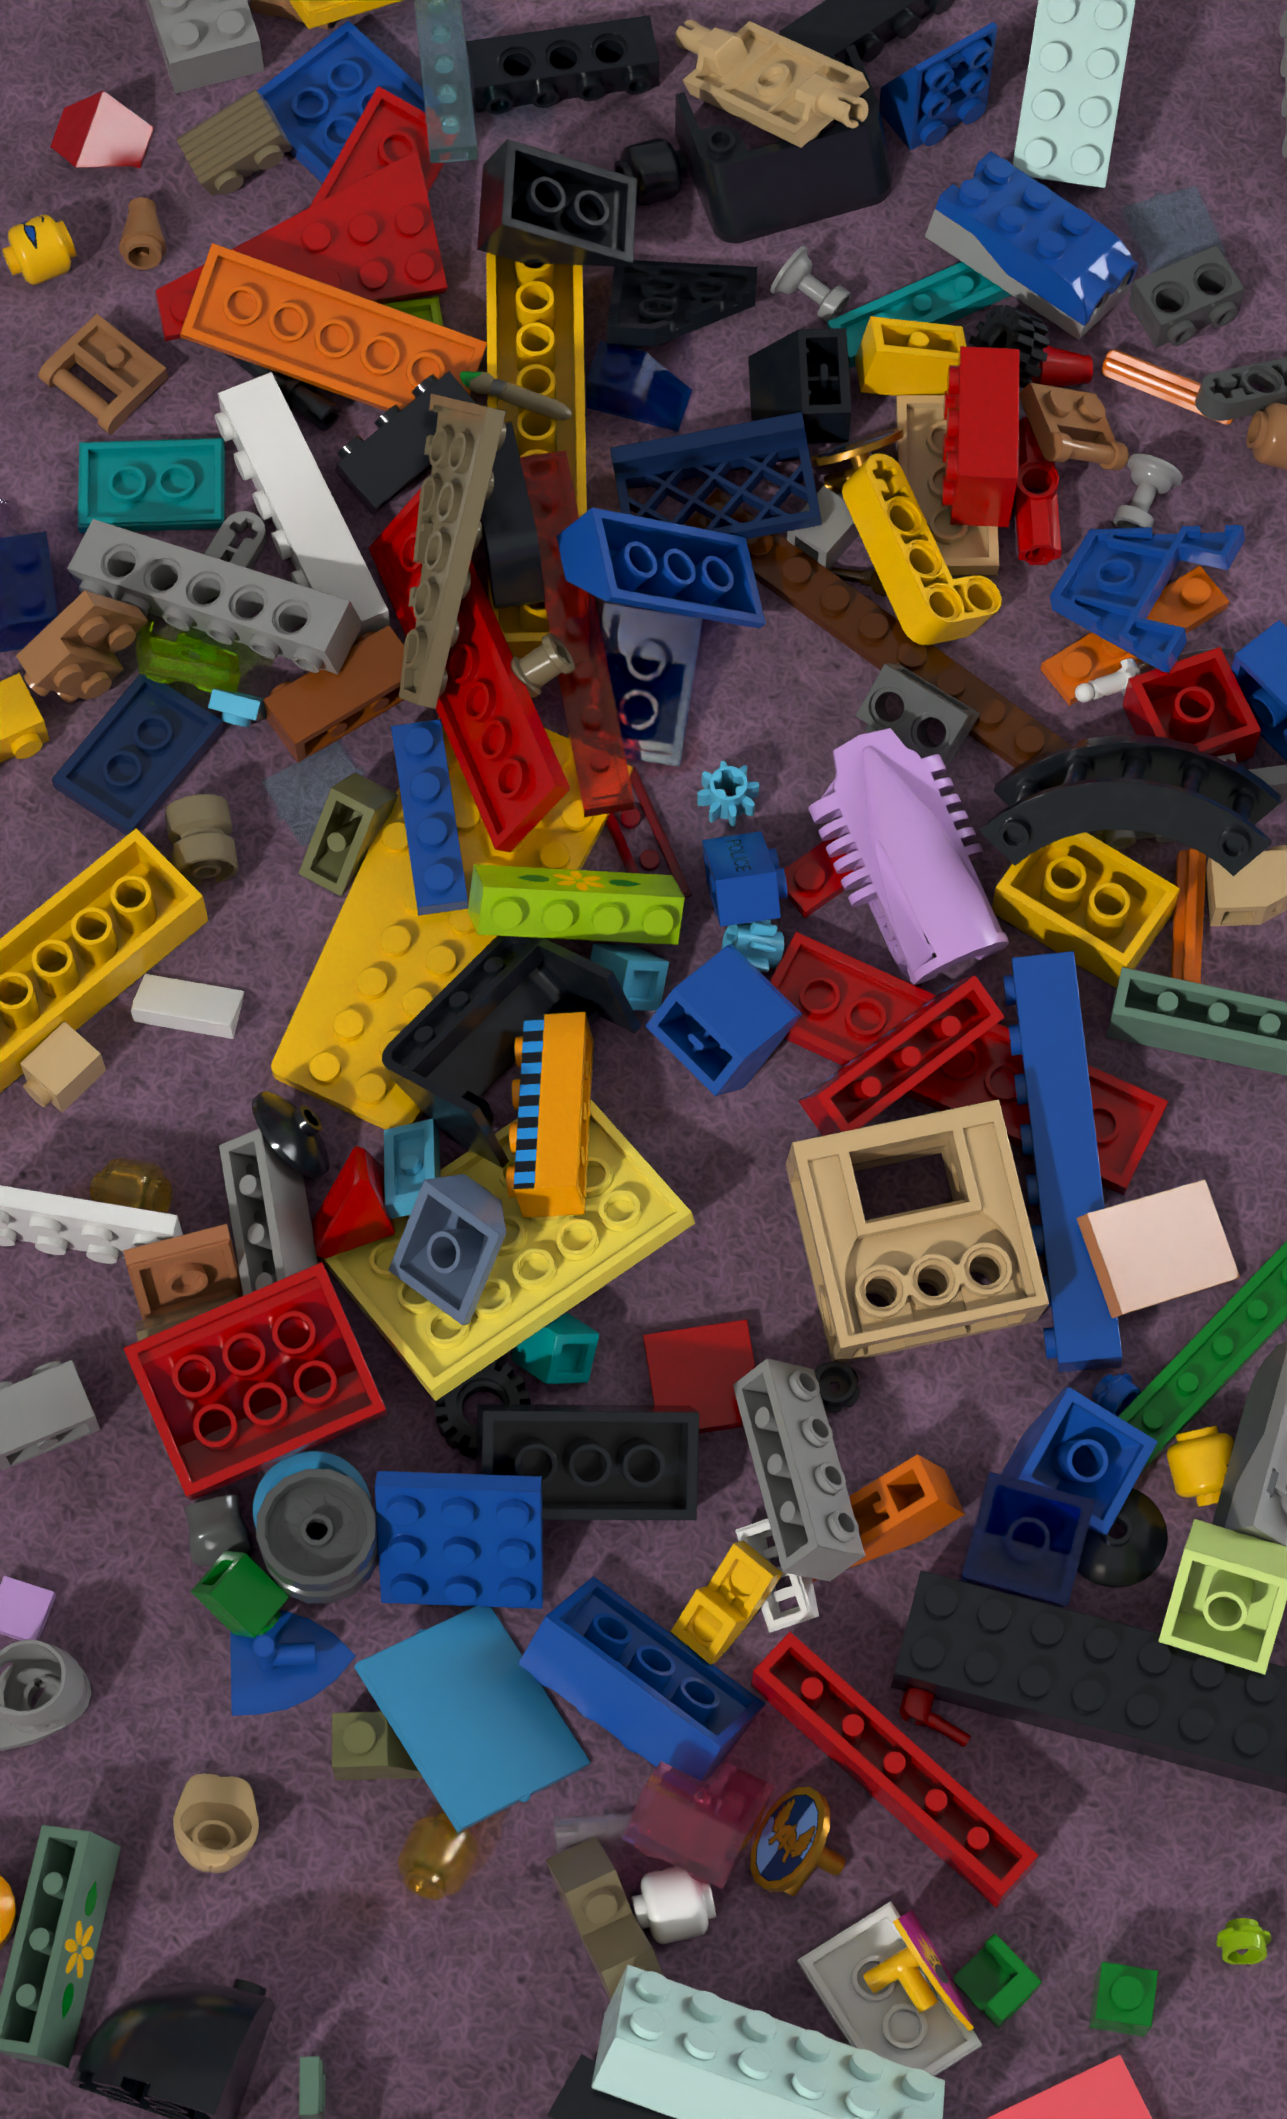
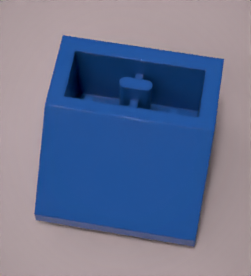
(724, 1021)

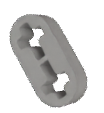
(225, 540)

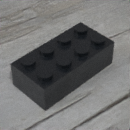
(596, 1457)

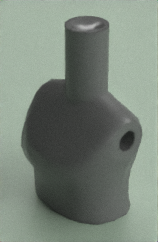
(216, 1528)

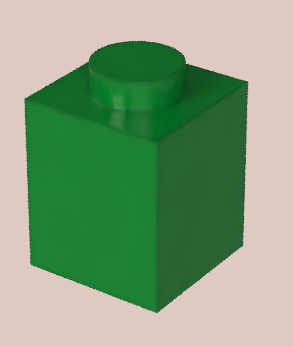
(240, 1595)
(1123, 1999)

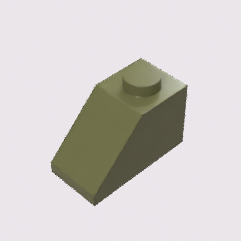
(345, 831)
(368, 1748)

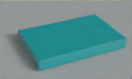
(152, 484)

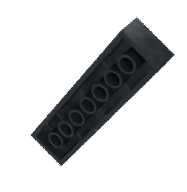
(1094, 1681)

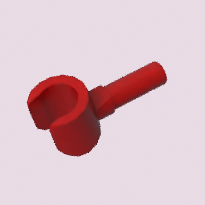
(918, 1705)

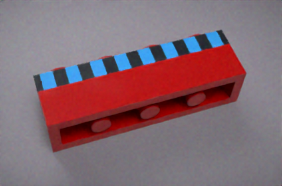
(902, 1058)

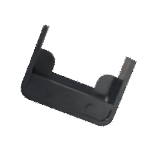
(780, 183)
(471, 1027)

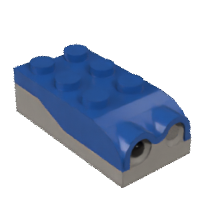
(1033, 245)

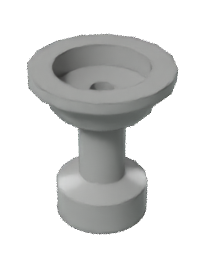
(797, 276)
(1152, 478)

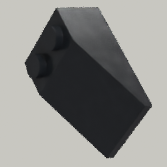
(555, 209)

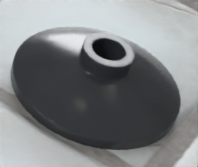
(292, 1133)
(1130, 1558)

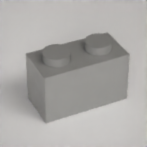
(43, 1413)

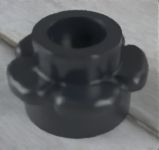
(846, 1379)

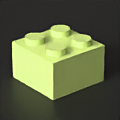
(1227, 1597)

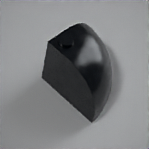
(179, 2049)

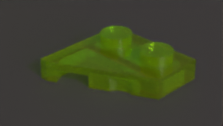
(186, 661)

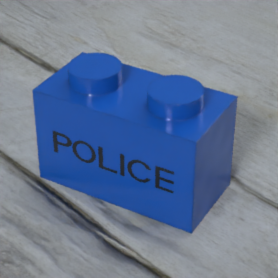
(743, 878)

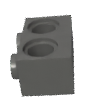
(1181, 290)
(921, 704)

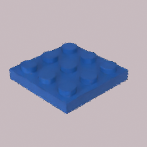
(327, 92)
(460, 1539)

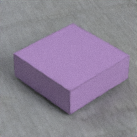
(23, 1609)

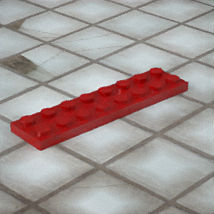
(484, 702)
(855, 1005)

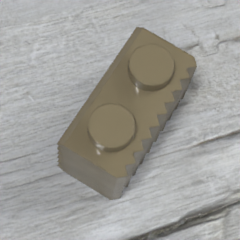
(235, 144)

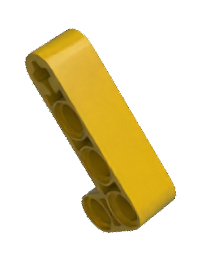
(908, 561)

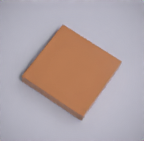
(183, 1271)

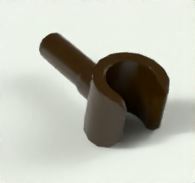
(864, 577)

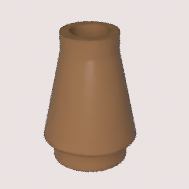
(142, 237)

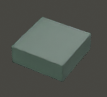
(312, 2088)

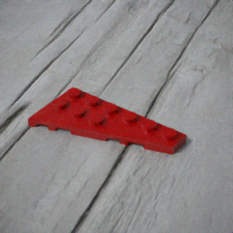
(362, 240)

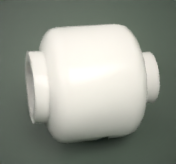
(673, 1905)

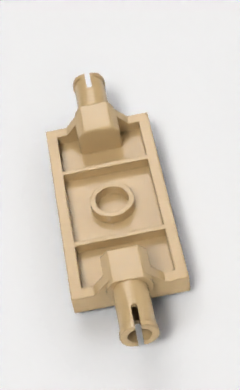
(772, 81)

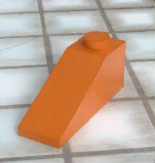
(904, 1507)

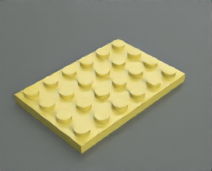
(539, 1270)

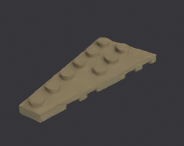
(446, 535)

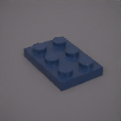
(137, 754)

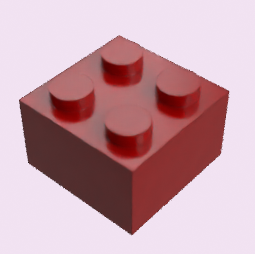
(1194, 705)

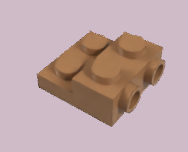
(80, 647)

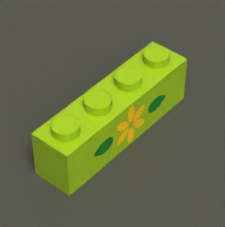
(575, 904)

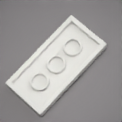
(79, 1224)

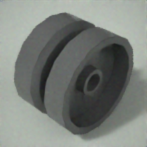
(310, 1505)

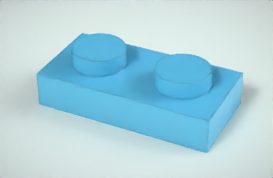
(409, 1159)

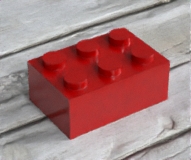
(981, 436)

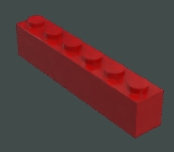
(893, 1770)

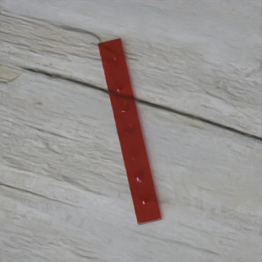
(574, 620)

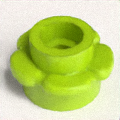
(1243, 1934)

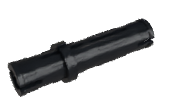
(299, 395)

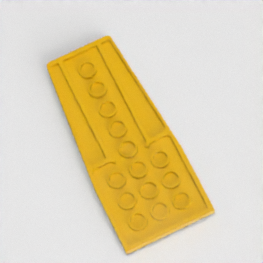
(392, 963)

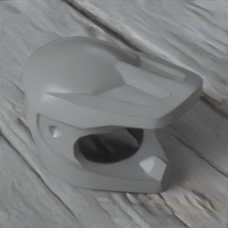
(58, 1705)

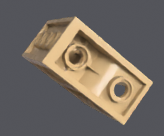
(934, 1245)

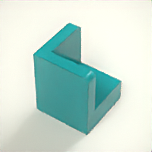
(559, 1351)

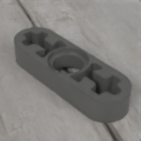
(1228, 393)

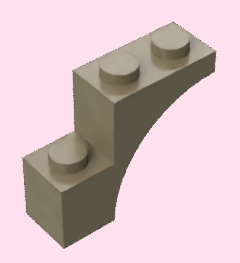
(601, 1912)

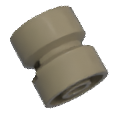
(201, 838)

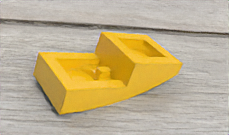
(727, 1603)

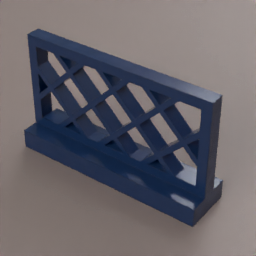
(710, 457)

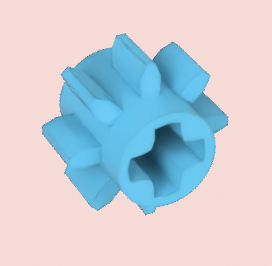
(728, 806)
(757, 943)

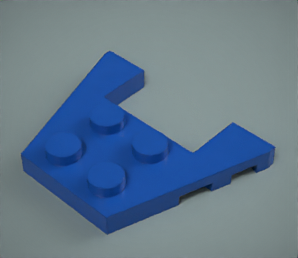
(1121, 576)

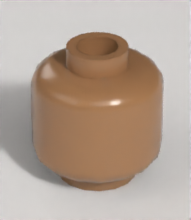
(1269, 436)

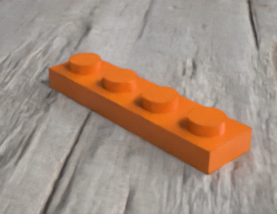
(1181, 603)

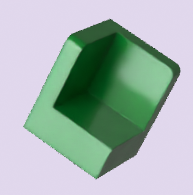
(997, 1981)

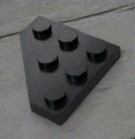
(669, 299)

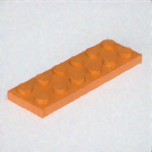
(321, 332)

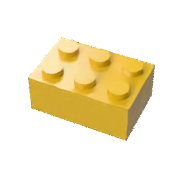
(1087, 902)

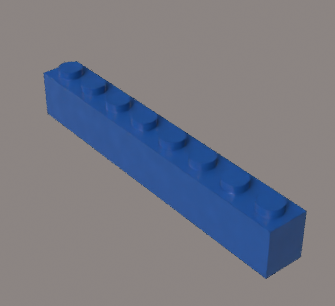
(1064, 1155)

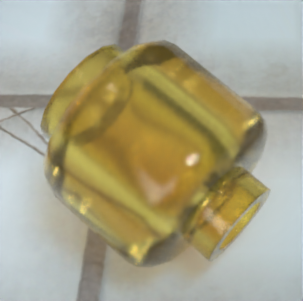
(132, 1185)
(436, 1857)

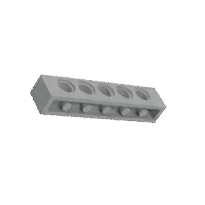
(155, 564)

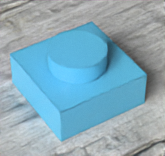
(237, 707)

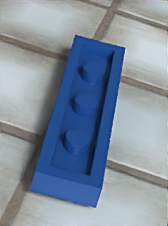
(429, 817)

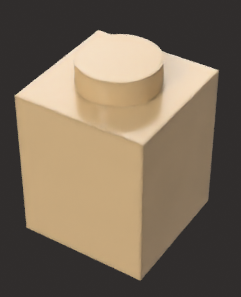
(61, 1068)

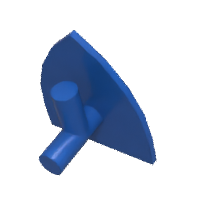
(284, 1665)

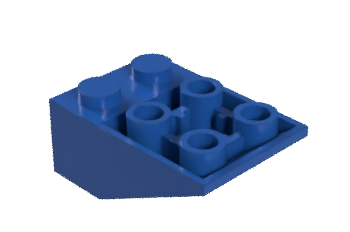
(941, 90)

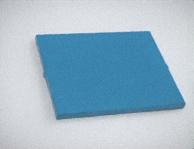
(472, 1716)

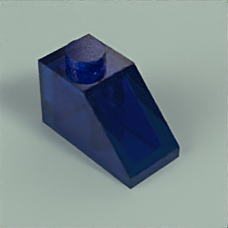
(635, 387)

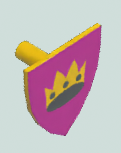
(905, 1968)

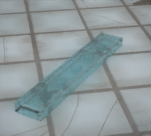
(445, 81)

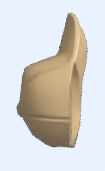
(215, 1822)

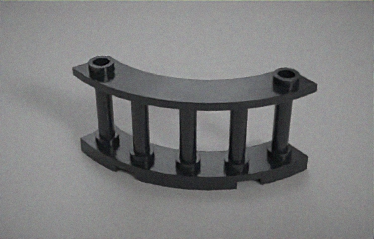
(1134, 786)

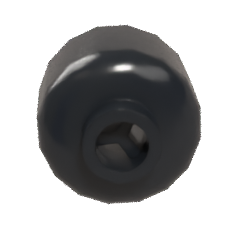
(655, 167)

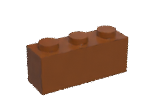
(329, 706)

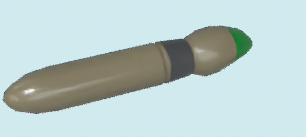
(486, 384)

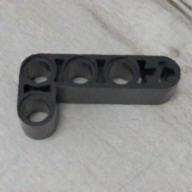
(511, 532)

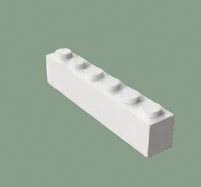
(296, 497)

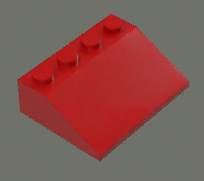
(255, 1381)

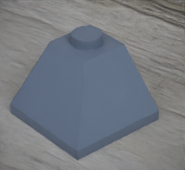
(451, 1244)

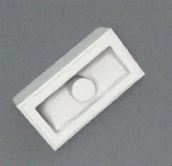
(187, 1006)

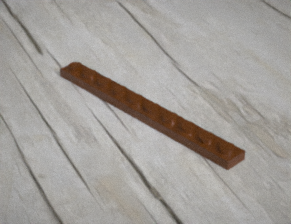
(881, 639)

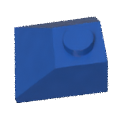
(1083, 1453)

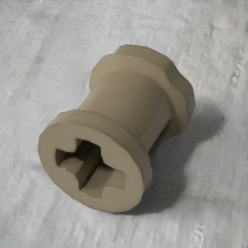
(543, 664)

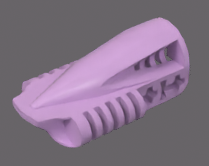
(907, 855)

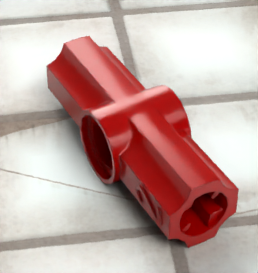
(1036, 513)

